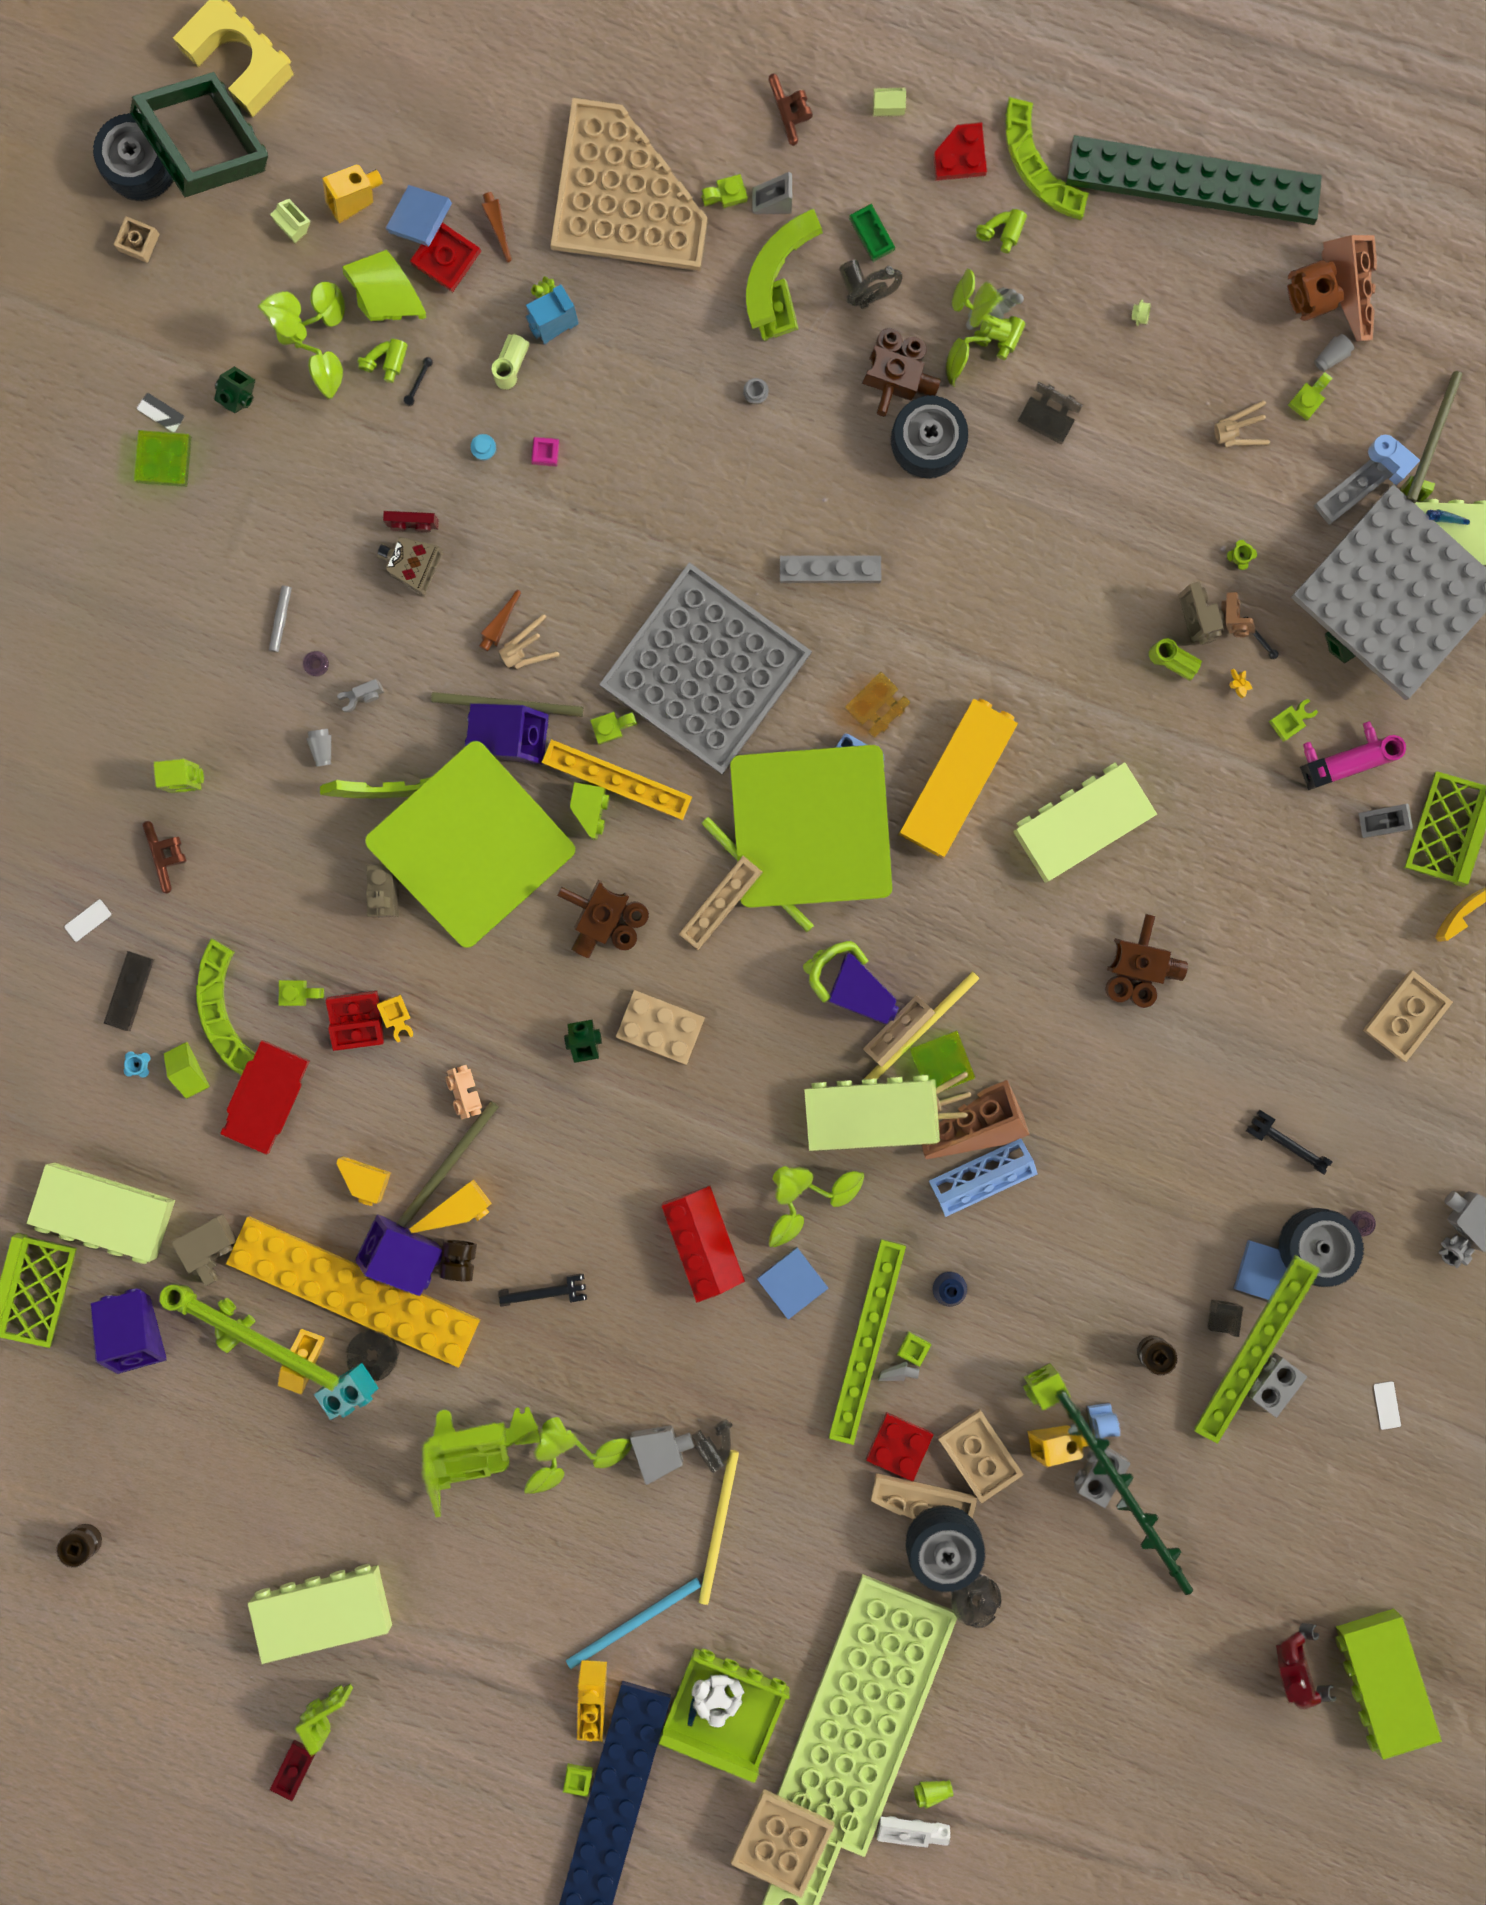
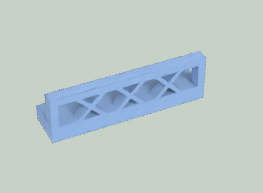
(983, 1186)

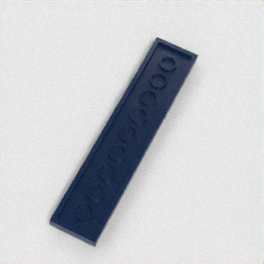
(615, 1796)

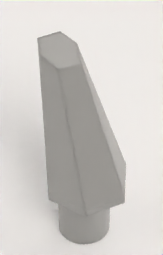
(898, 1373)

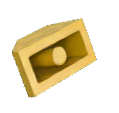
(364, 1180)
(307, 1346)

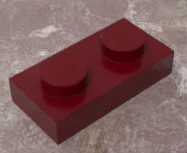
(401, 520)
(292, 1771)

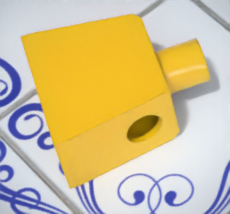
(350, 191)
(1055, 1445)

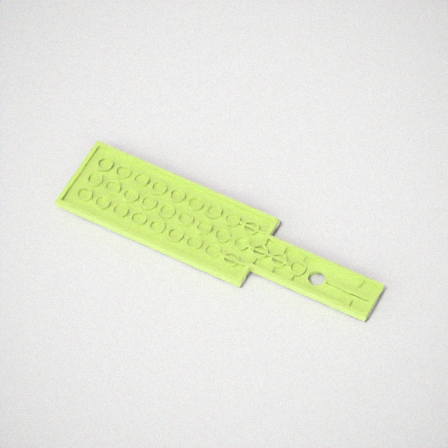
(863, 1719)

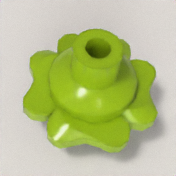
(543, 287)

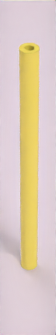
(958, 992)
(718, 1527)

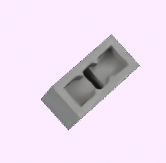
(1281, 1389)
(1106, 1488)

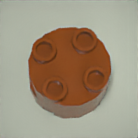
(1314, 289)

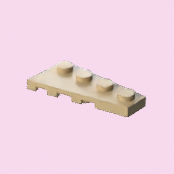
(913, 1497)

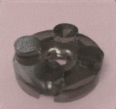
(373, 1340)
(980, 1615)

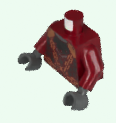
(1296, 1671)

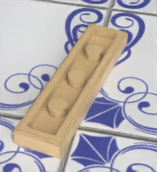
(720, 903)

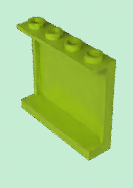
(745, 1736)

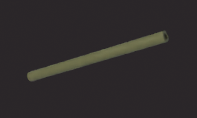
(1434, 436)
(542, 707)
(447, 1164)

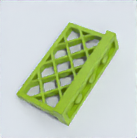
(1470, 841)
(11, 1278)

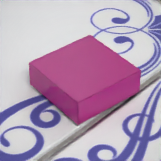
(545, 451)

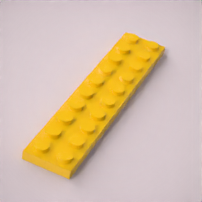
(346, 1291)

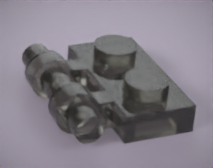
(1047, 419)

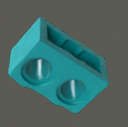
(353, 1389)

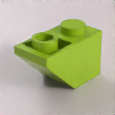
(587, 805)

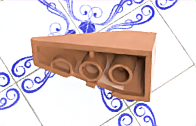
(1354, 261)

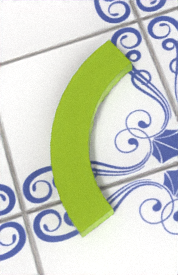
(1033, 168)
(771, 260)
(361, 790)
(213, 1010)

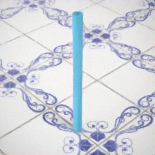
(633, 1623)

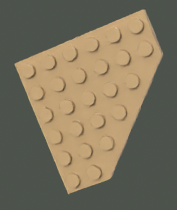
(621, 194)

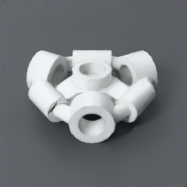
(717, 1699)

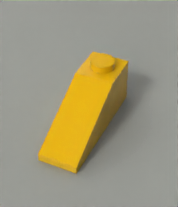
(460, 1208)

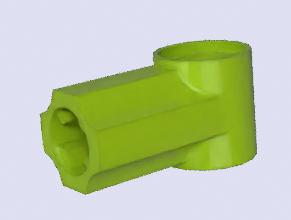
(1177, 659)

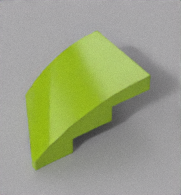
(383, 288)

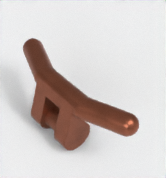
(784, 105)
(161, 863)

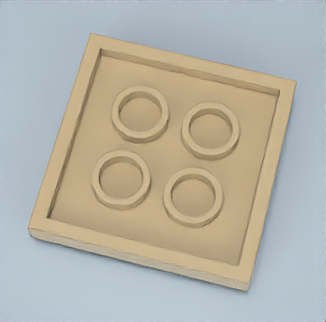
(782, 1843)

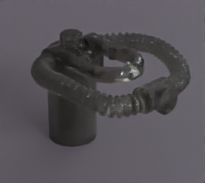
(858, 288)

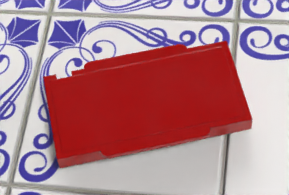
(264, 1097)

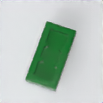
(872, 232)

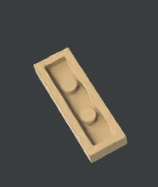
(899, 1031)

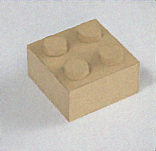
(136, 239)

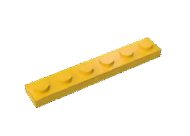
(617, 780)

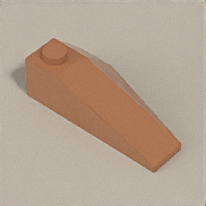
(991, 1122)

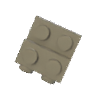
(1202, 621)

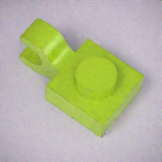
(729, 192)
(1309, 398)
(609, 727)
(296, 991)

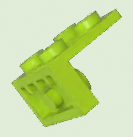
(314, 1724)

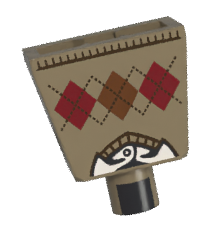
(411, 562)

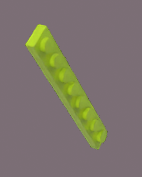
(867, 1341)
(1256, 1349)

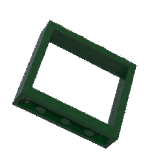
(211, 177)

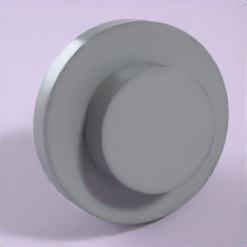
(755, 391)

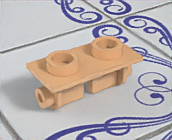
(464, 1101)

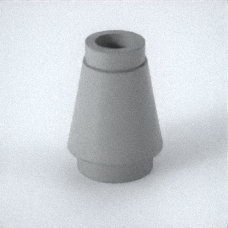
(1335, 352)
(320, 746)

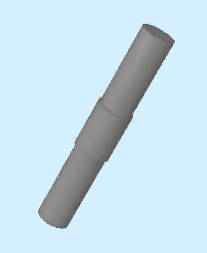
(280, 618)

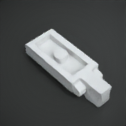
(912, 1832)

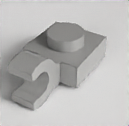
(366, 692)

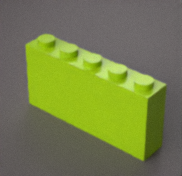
(1387, 1684)

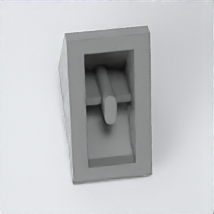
(773, 196)
(1385, 821)

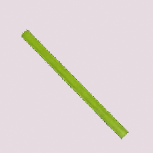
(726, 842)

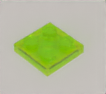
(162, 458)
(942, 1059)

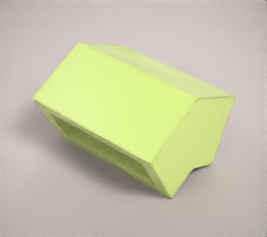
(889, 101)
(291, 220)

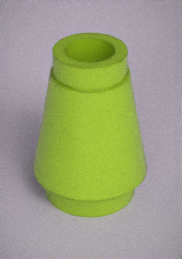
(932, 1792)

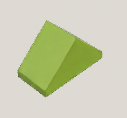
(184, 1071)

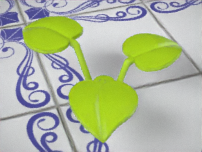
(283, 314)
(991, 326)
(791, 1184)
(556, 1440)

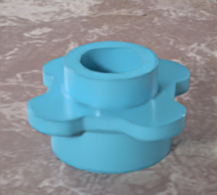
(129, 1064)

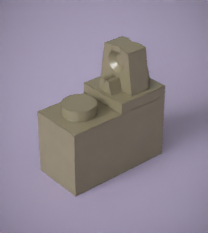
(381, 892)
(200, 1247)

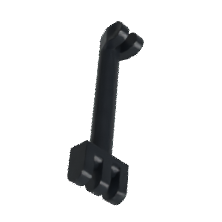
(1265, 1128)
(570, 1288)

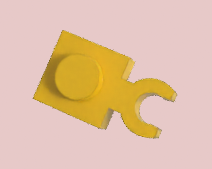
(395, 1013)

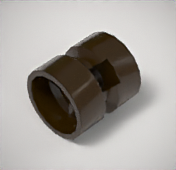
(460, 1269)
(1157, 1355)
(79, 1545)

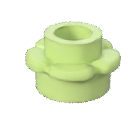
(1141, 313)

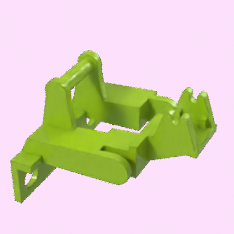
(471, 1452)

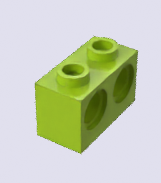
(178, 776)
(1043, 1385)

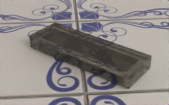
(128, 991)

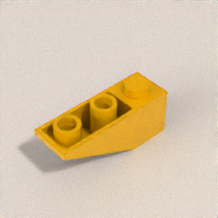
(591, 1700)

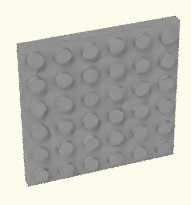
(1397, 592)
(705, 668)

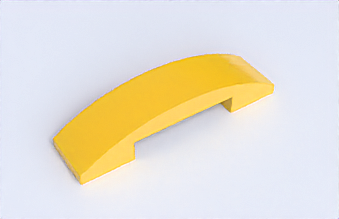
(1454, 921)

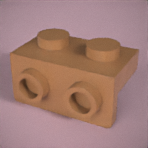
(1237, 626)

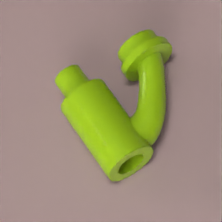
(1014, 223)
(1009, 345)
(393, 362)
(225, 1341)

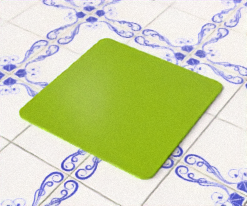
(813, 825)
(470, 844)

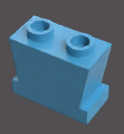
(551, 314)

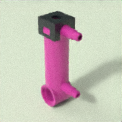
(1351, 761)

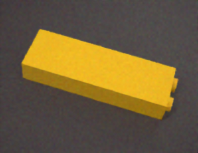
(958, 777)

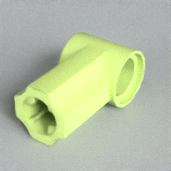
(510, 360)

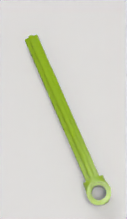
(189, 1304)

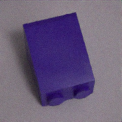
(509, 731)
(862, 993)
(398, 1256)
(126, 1332)

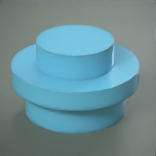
(483, 447)

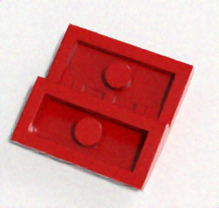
(354, 1020)

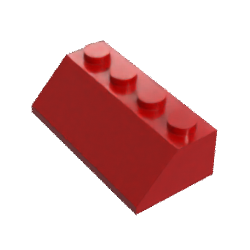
(703, 1243)

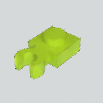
(1291, 721)

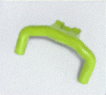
(822, 957)

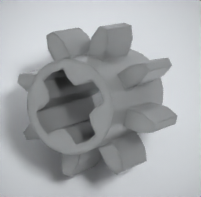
(1456, 1251)

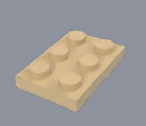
(1407, 1016)
(660, 1027)
(980, 1456)

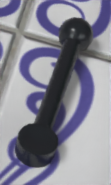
(409, 399)
(1273, 654)

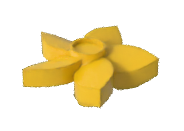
(1239, 683)

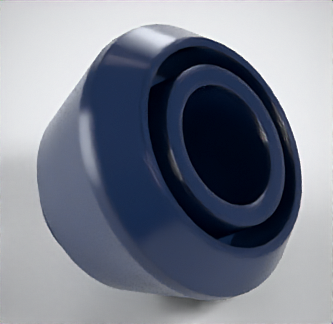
(949, 1281)

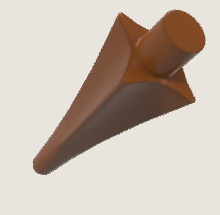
(493, 212)
(494, 630)

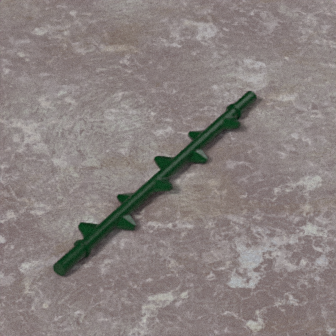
(1121, 1483)

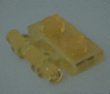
(871, 699)

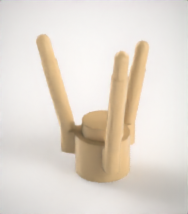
(1227, 430)
(513, 651)
(952, 1099)

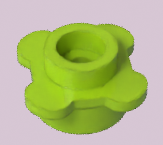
(1246, 549)

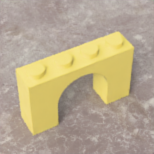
(219, 24)

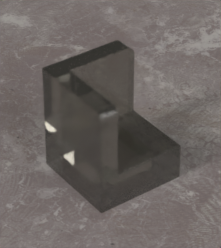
(1225, 1317)

